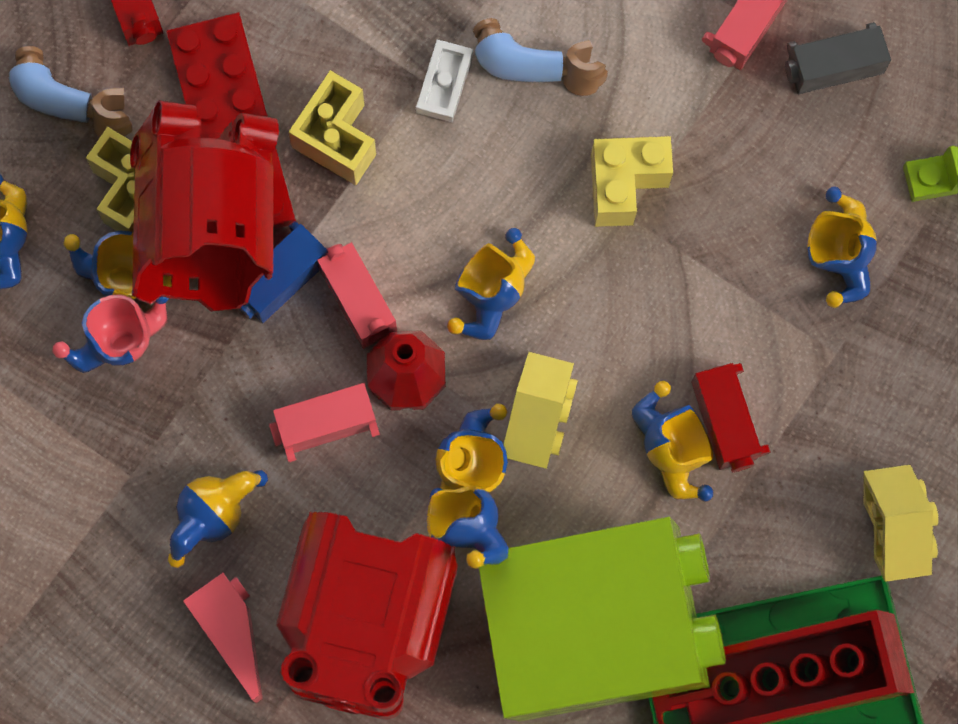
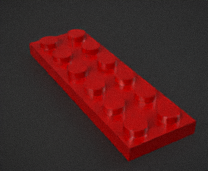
(222, 83)

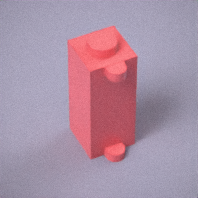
(742, 31)
(356, 294)
(323, 420)

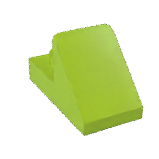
(933, 176)

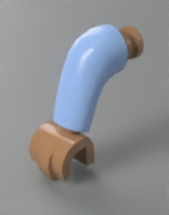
(512, 62)
(40, 92)

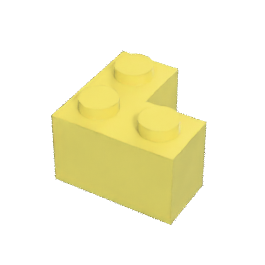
(326, 132)
(112, 163)
(623, 167)
(539, 404)
(901, 522)

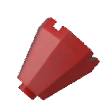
(406, 370)

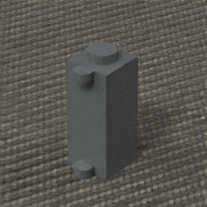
(837, 59)

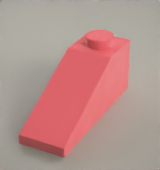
(228, 624)

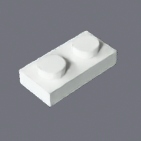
(444, 81)

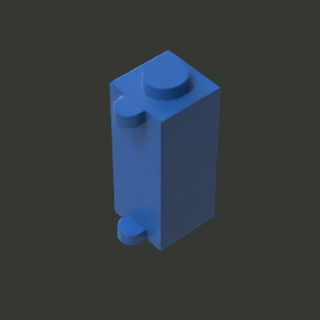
(293, 267)

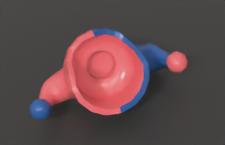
(114, 333)

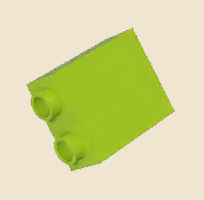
(599, 619)

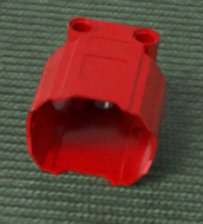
(202, 207)
(362, 613)

